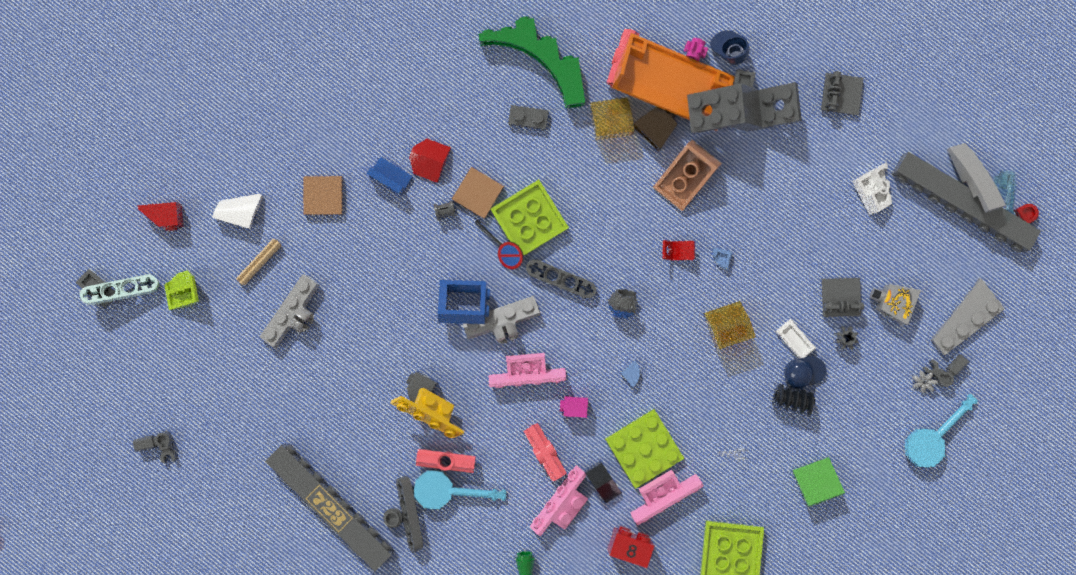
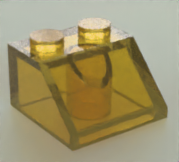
(612, 118)

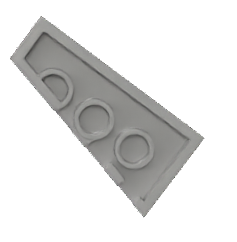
(973, 312)

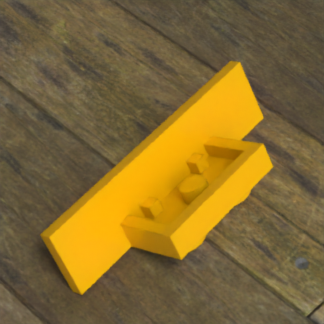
(431, 410)

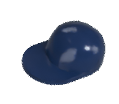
(731, 47)
(804, 371)

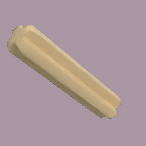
(258, 261)

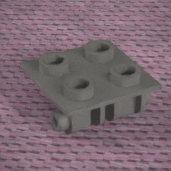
(841, 93)
(841, 297)

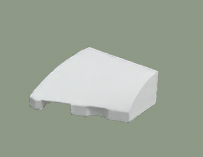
(874, 189)
(238, 210)

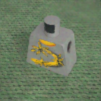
(896, 302)

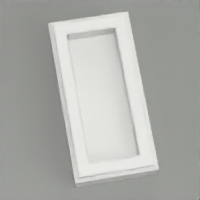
(795, 339)

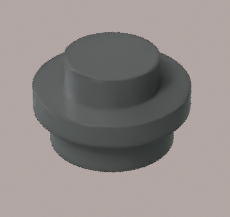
(393, 518)

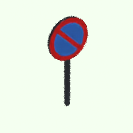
(508, 253)

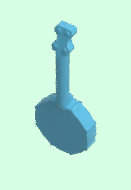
(926, 446)
(435, 489)

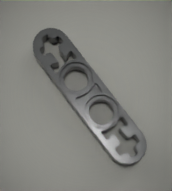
(562, 275)
(409, 514)

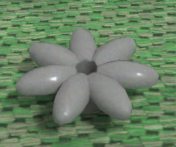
(924, 382)

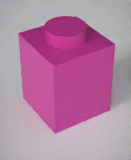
(574, 406)

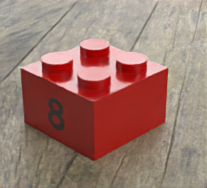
(630, 546)

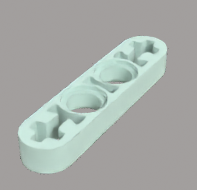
(119, 289)

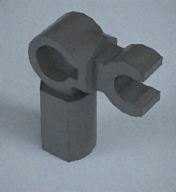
(945, 378)
(163, 440)

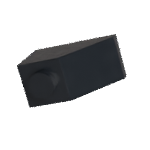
(602, 481)

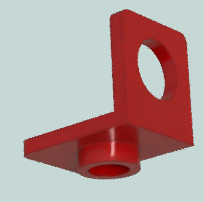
(678, 250)

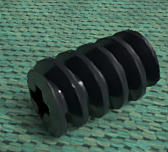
(794, 398)

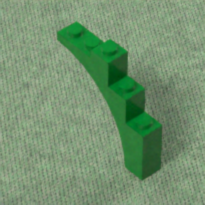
(545, 51)

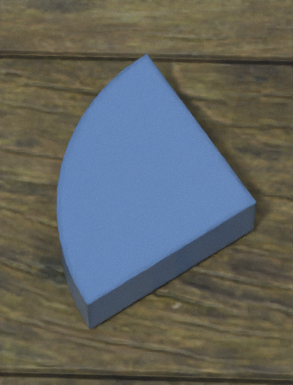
(722, 257)
(631, 373)

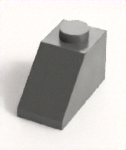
(418, 381)

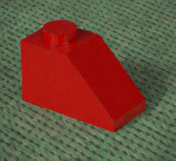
(164, 214)

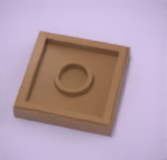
(477, 192)
(323, 195)

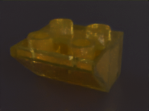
(729, 325)

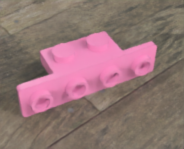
(526, 370)
(664, 493)
(563, 504)

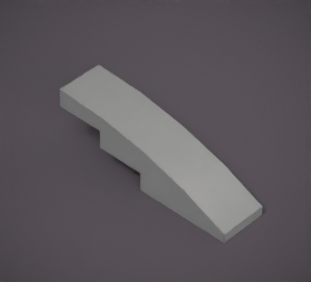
(977, 177)

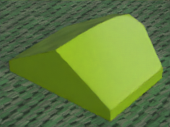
(181, 291)

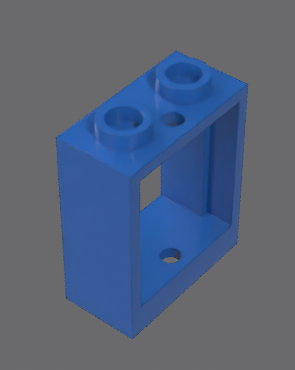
(462, 316)

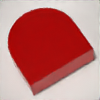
(1027, 212)

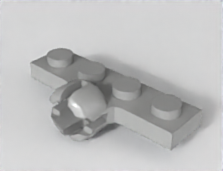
(291, 312)
(504, 320)

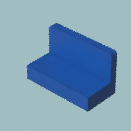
(390, 175)

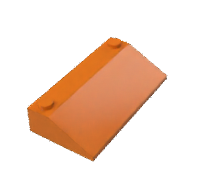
(665, 76)

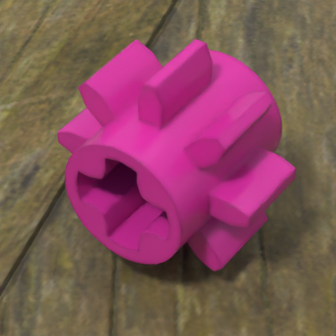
(696, 49)

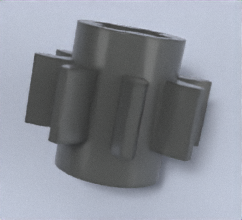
(850, 334)

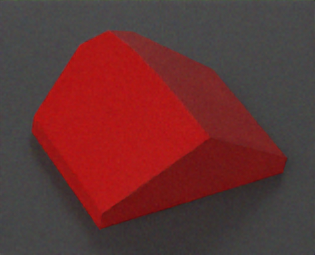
(429, 159)

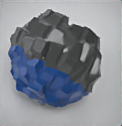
(623, 303)

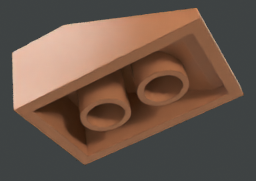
(687, 175)

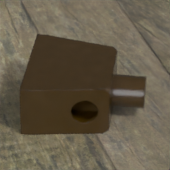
(656, 126)

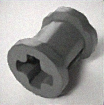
(444, 210)

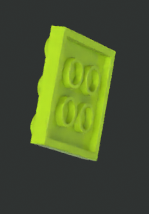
(529, 217)
(644, 448)
(731, 549)

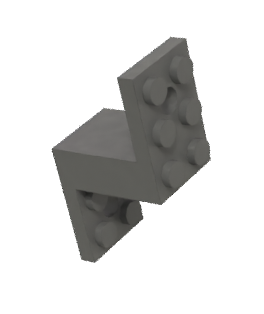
(744, 107)

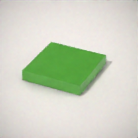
(818, 482)

